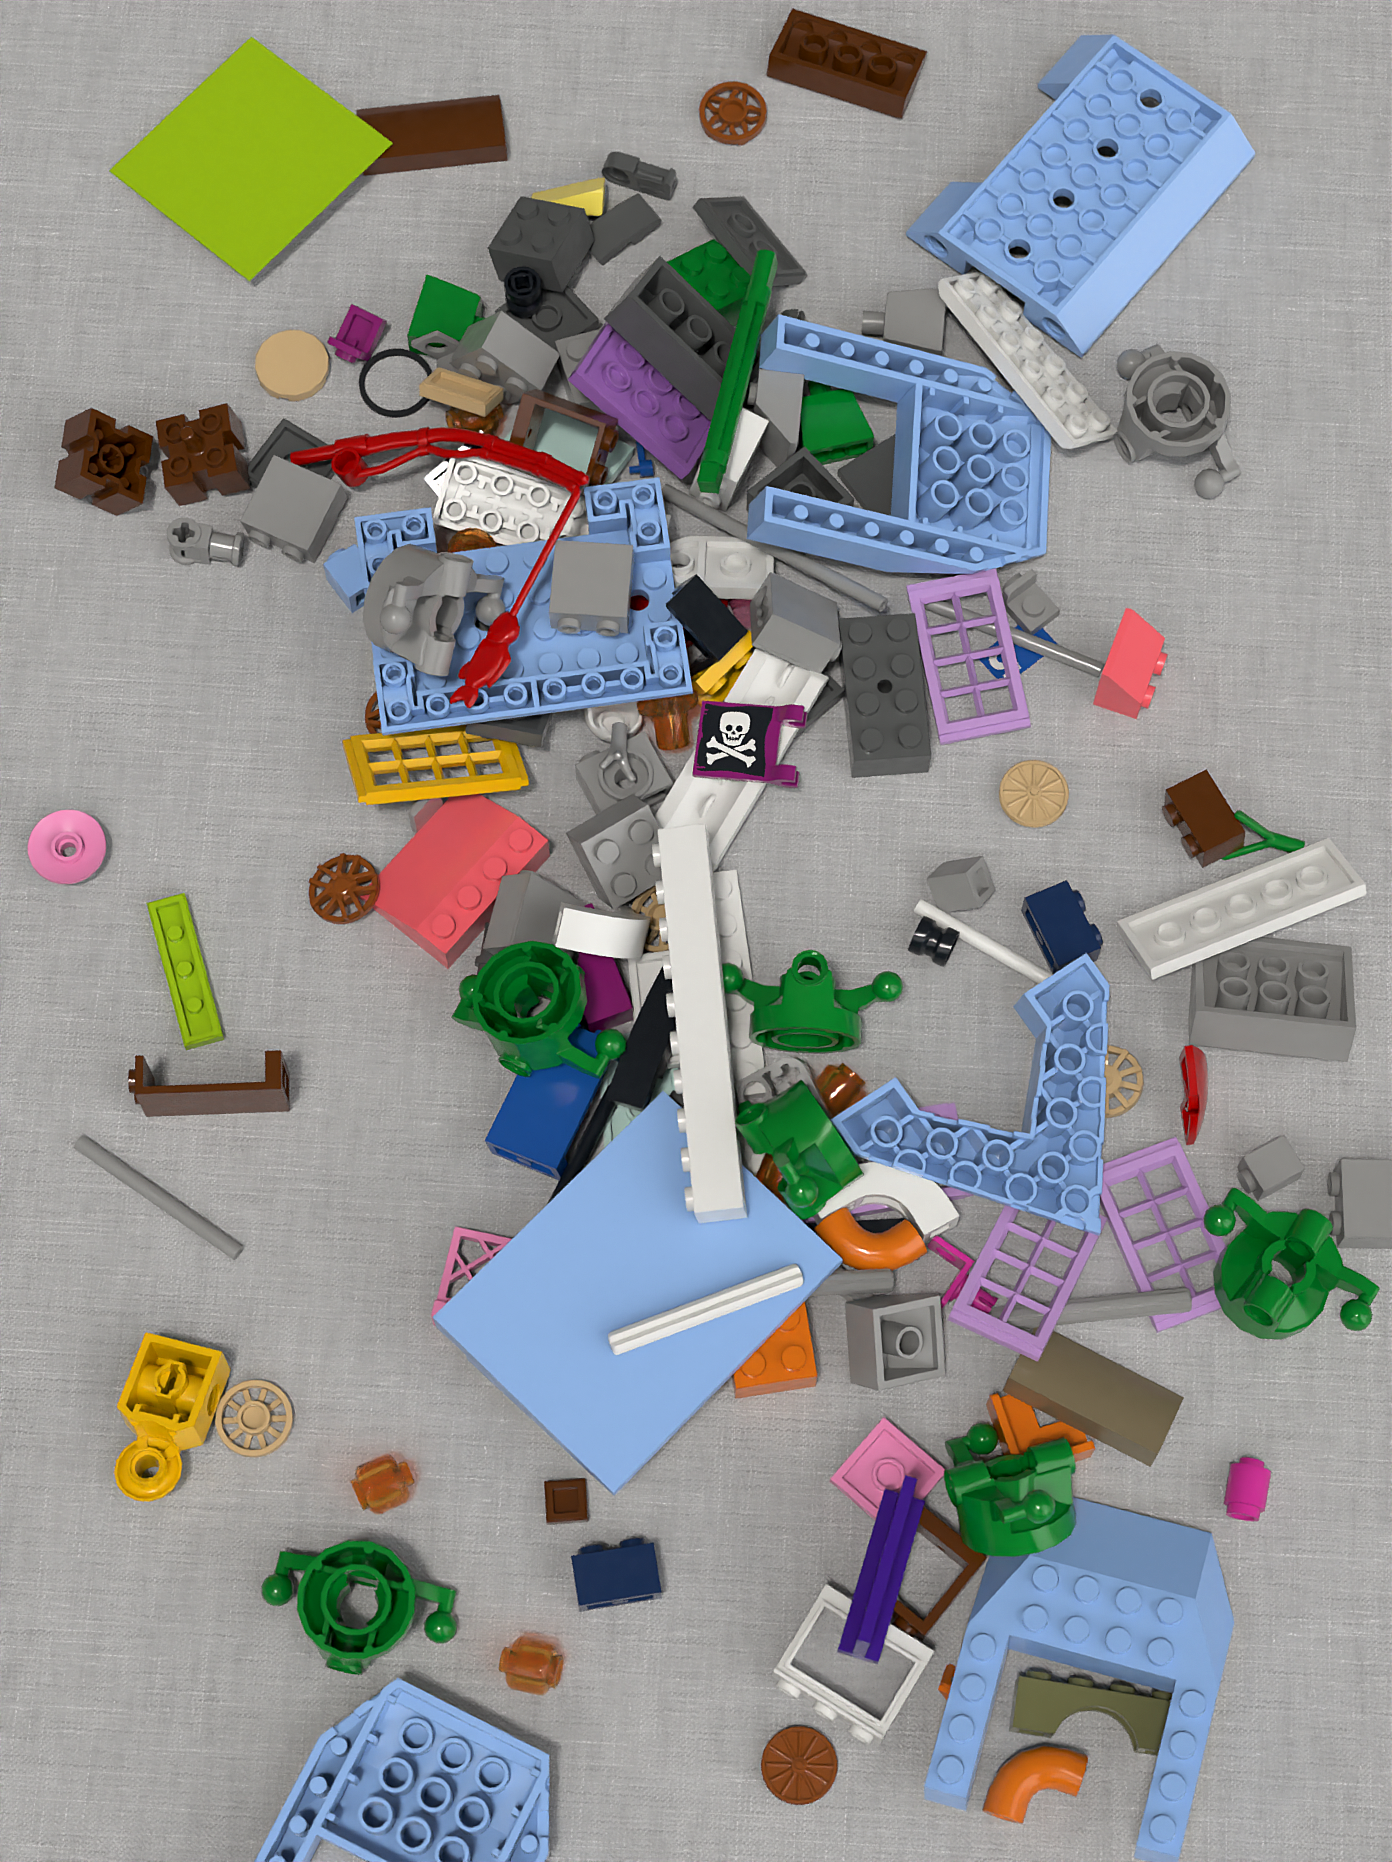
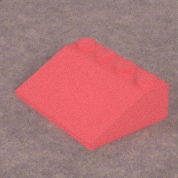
(451, 872)

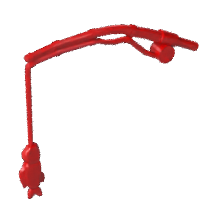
(346, 455)

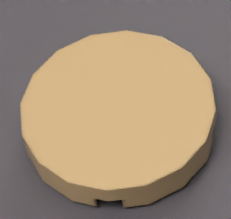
(292, 365)

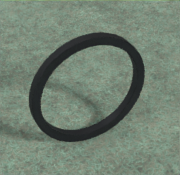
(379, 356)

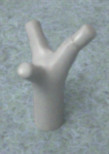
(618, 751)

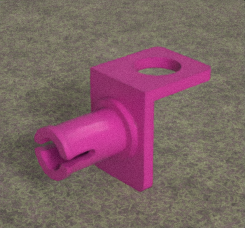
(983, 1300)

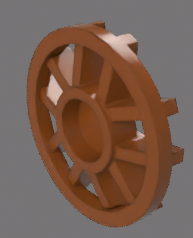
(343, 888)

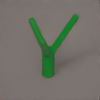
(1271, 839)

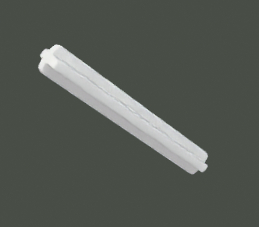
(705, 1309)

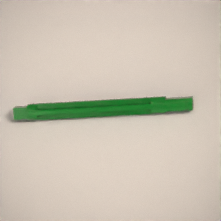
(737, 373)

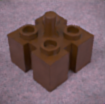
(203, 454)
(103, 462)

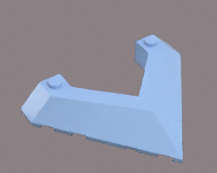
(1056, 1158)

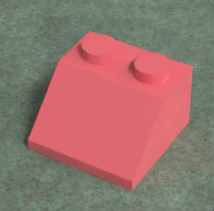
(1130, 667)

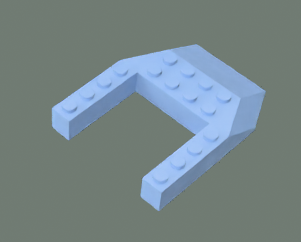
(964, 468)
(1116, 1601)
(416, 1786)

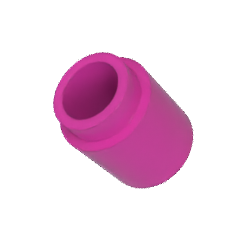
(1247, 1489)

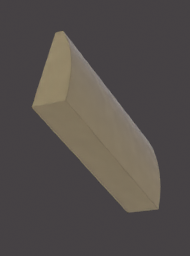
(1096, 1397)

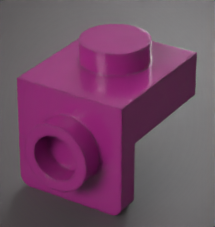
(358, 334)

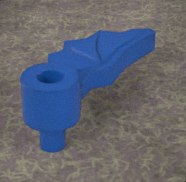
(644, 466)

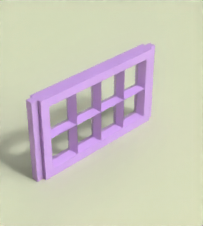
(982, 724)
(1136, 1165)
(997, 1329)

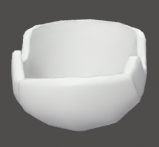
(603, 717)

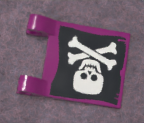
(744, 742)

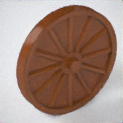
(799, 1765)

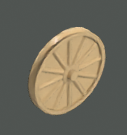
(1033, 793)

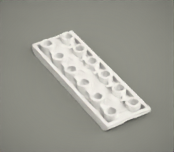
(1025, 360)
(505, 503)
(727, 803)

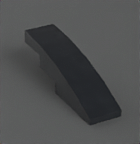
(645, 1051)

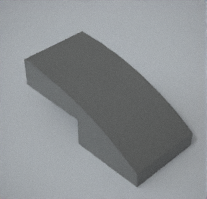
(620, 225)

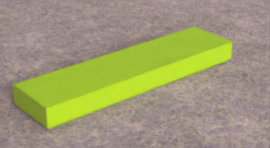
(185, 971)

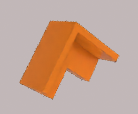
(1019, 1428)

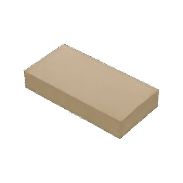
(461, 391)

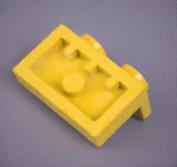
(718, 679)

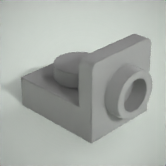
(1028, 603)

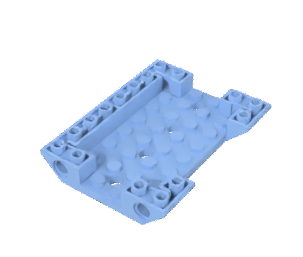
(1124, 208)
(547, 667)

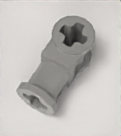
(202, 543)

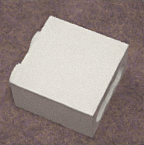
(745, 444)

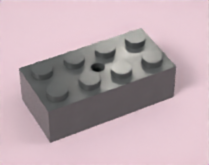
(677, 333)
(884, 696)

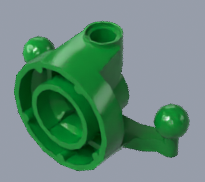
(508, 990)
(806, 1008)
(803, 1148)
(1304, 1248)
(1013, 1500)
(327, 1583)

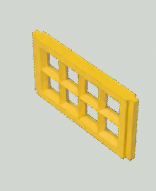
(368, 791)

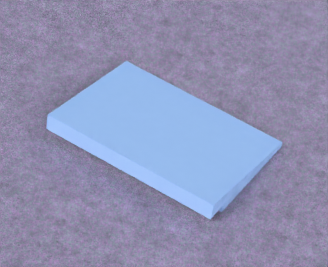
(613, 1255)

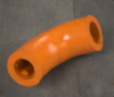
(870, 1250)
(1028, 1774)

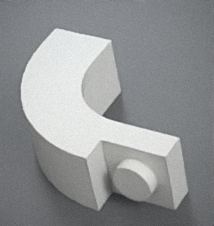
(601, 932)
(912, 1196)

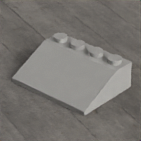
(1275, 999)

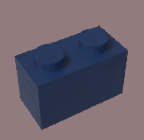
(1061, 926)
(616, 1575)

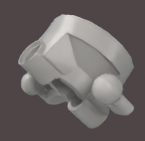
(1162, 383)
(419, 604)

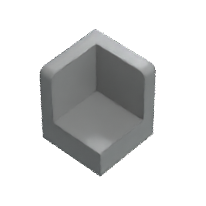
(961, 884)

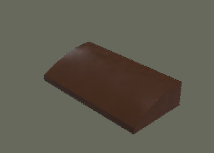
(846, 63)
(438, 134)

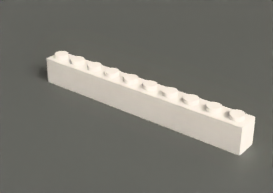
(701, 1024)

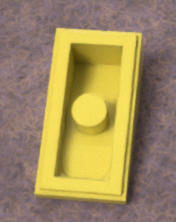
(584, 194)

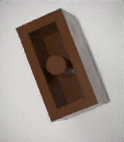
(1203, 819)

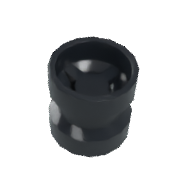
(523, 291)
(933, 941)

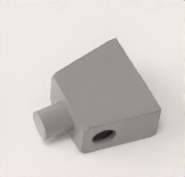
(910, 320)

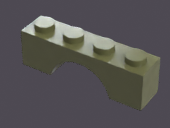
(1043, 1704)

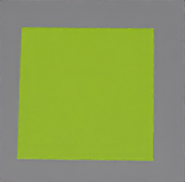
(250, 158)

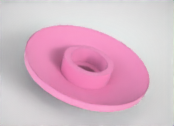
(62, 831)

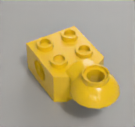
(169, 1409)

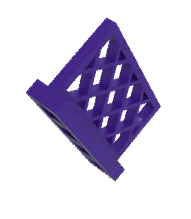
(881, 1573)

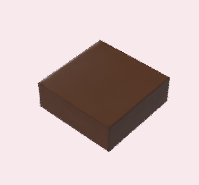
(565, 1501)

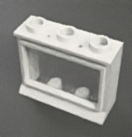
(844, 1686)

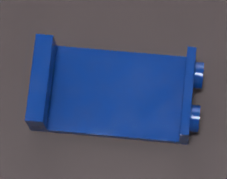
(545, 1112)

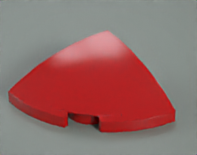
(1195, 1083)

